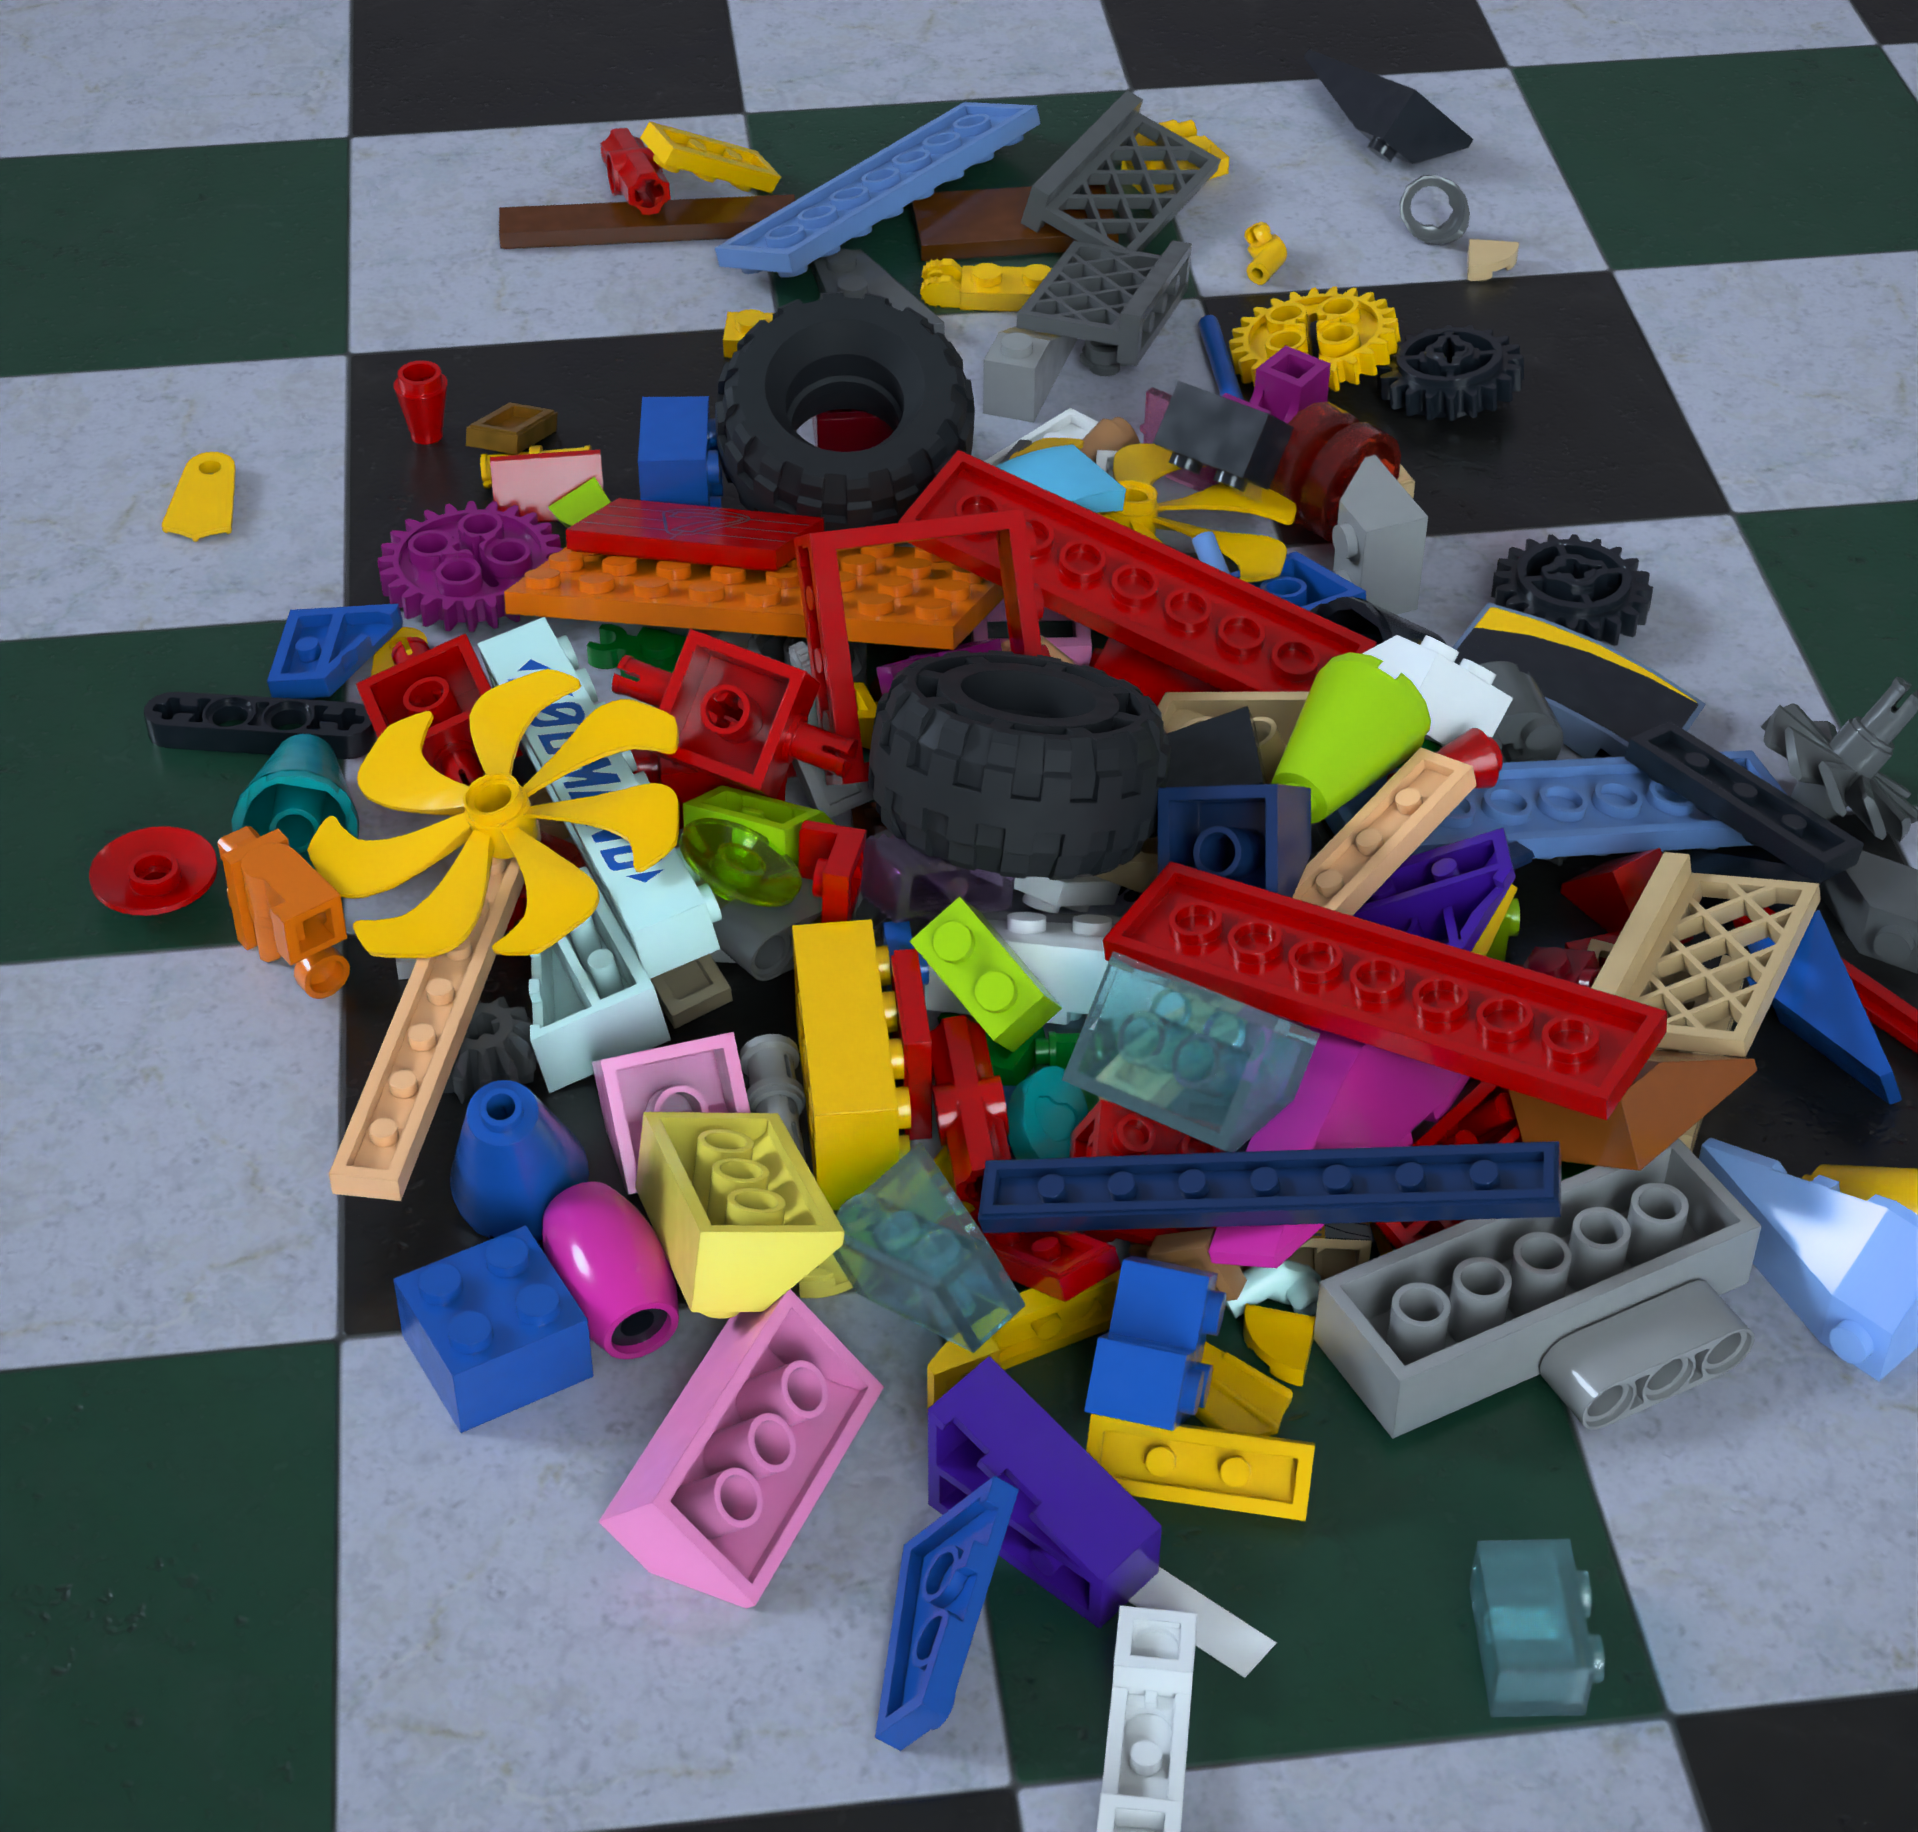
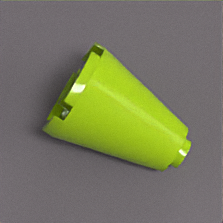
(1352, 731)

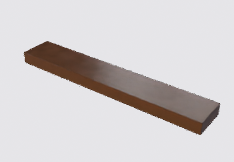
(625, 224)

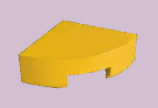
(1280, 1340)

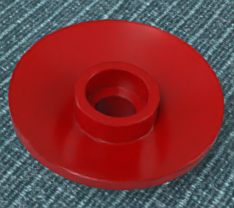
(153, 870)

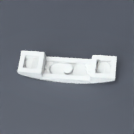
(1148, 1721)

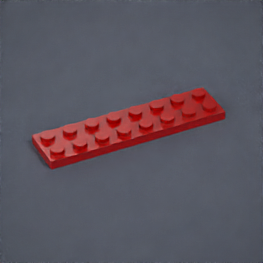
(1137, 586)
(1392, 989)

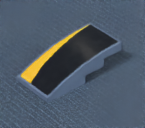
(1590, 687)

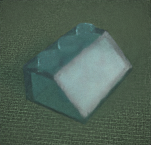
(1187, 1054)

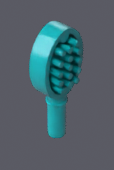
(1044, 1115)

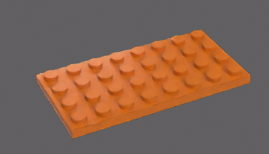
(886, 591)

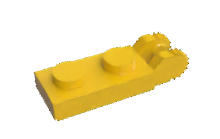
(979, 286)

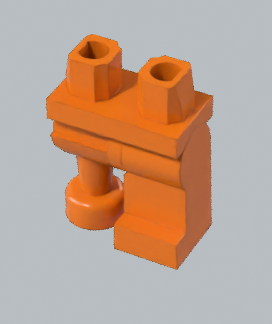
(285, 908)

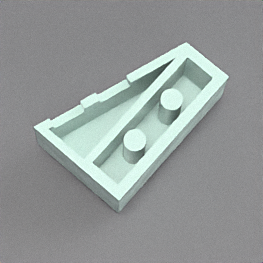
(591, 1000)

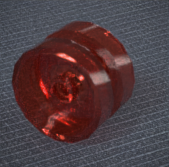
(1323, 460)

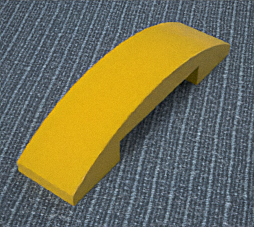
(1034, 1331)

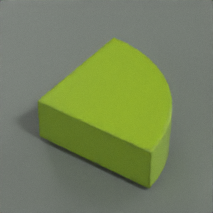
(580, 503)

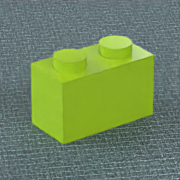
(985, 974)

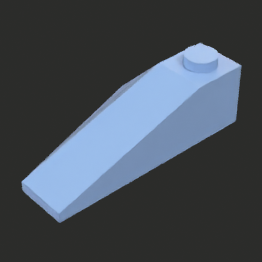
(1831, 1256)

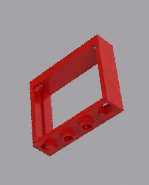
(826, 616)

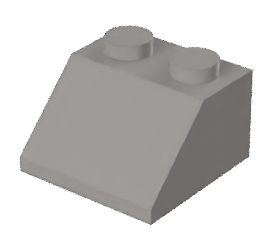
(1380, 538)

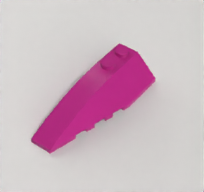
(1345, 1100)

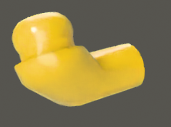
(1266, 250)

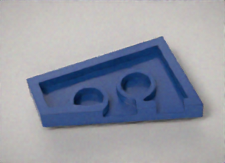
(937, 1611)

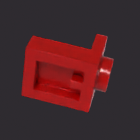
(834, 862)

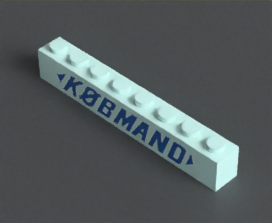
(657, 909)

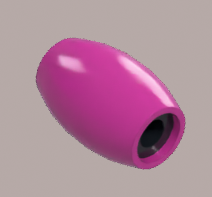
(612, 1269)

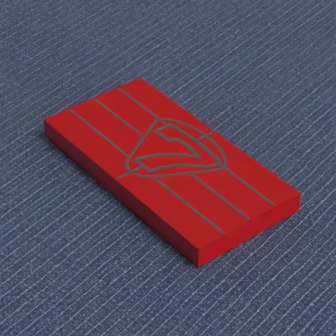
(692, 534)

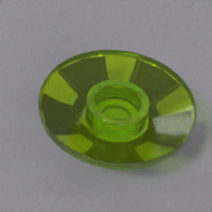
(740, 863)

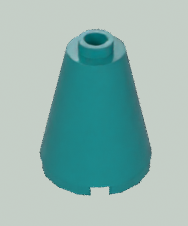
(297, 793)

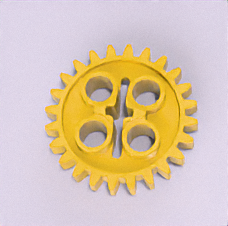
(1350, 329)

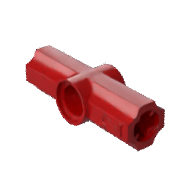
(634, 172)
(967, 1104)

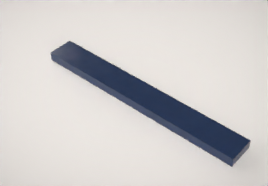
(1273, 1188)

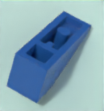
(1826, 1012)

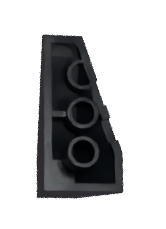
(1389, 113)

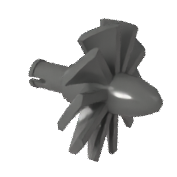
(1845, 766)

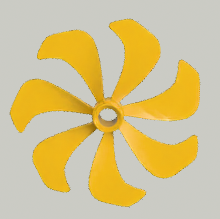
(1142, 464)
(496, 821)

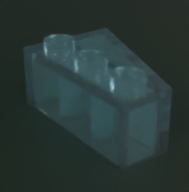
(924, 1255)

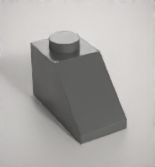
(1877, 909)

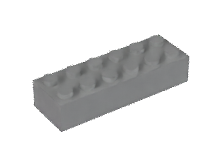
(1494, 1295)

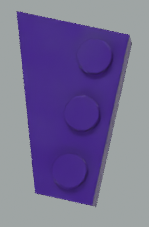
(1071, 1518)

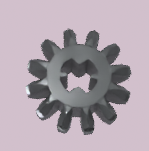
(493, 1050)

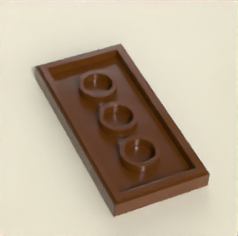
(987, 224)

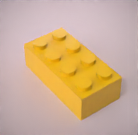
(848, 1056)

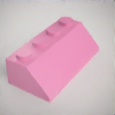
(744, 1453)

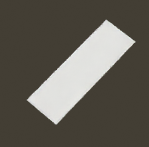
(1217, 1630)

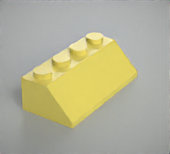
(732, 1208)

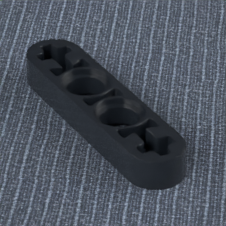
(177, 718)

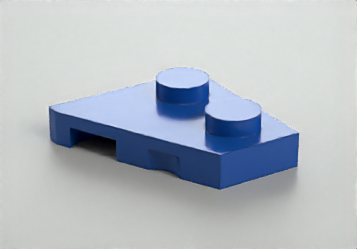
(327, 647)

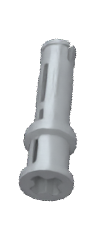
(773, 1088)

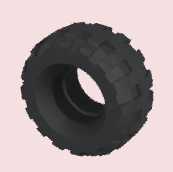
(831, 359)
(1018, 764)

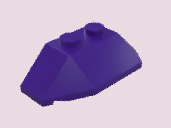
(1446, 891)

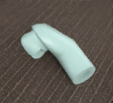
(1288, 1284)

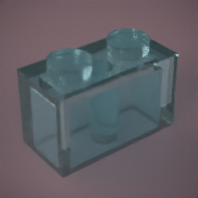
(1534, 1628)

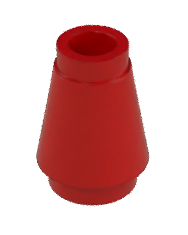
(422, 398)

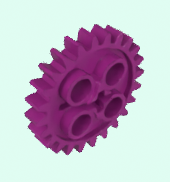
(463, 563)

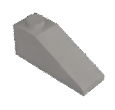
(1022, 372)

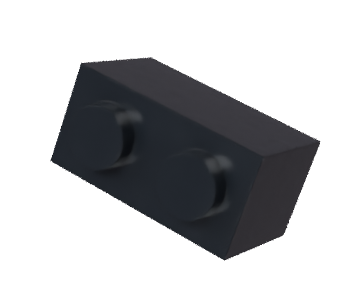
(1222, 435)

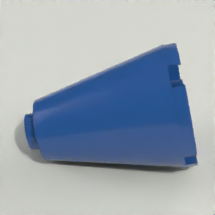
(512, 1160)

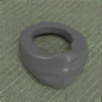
(1449, 230)

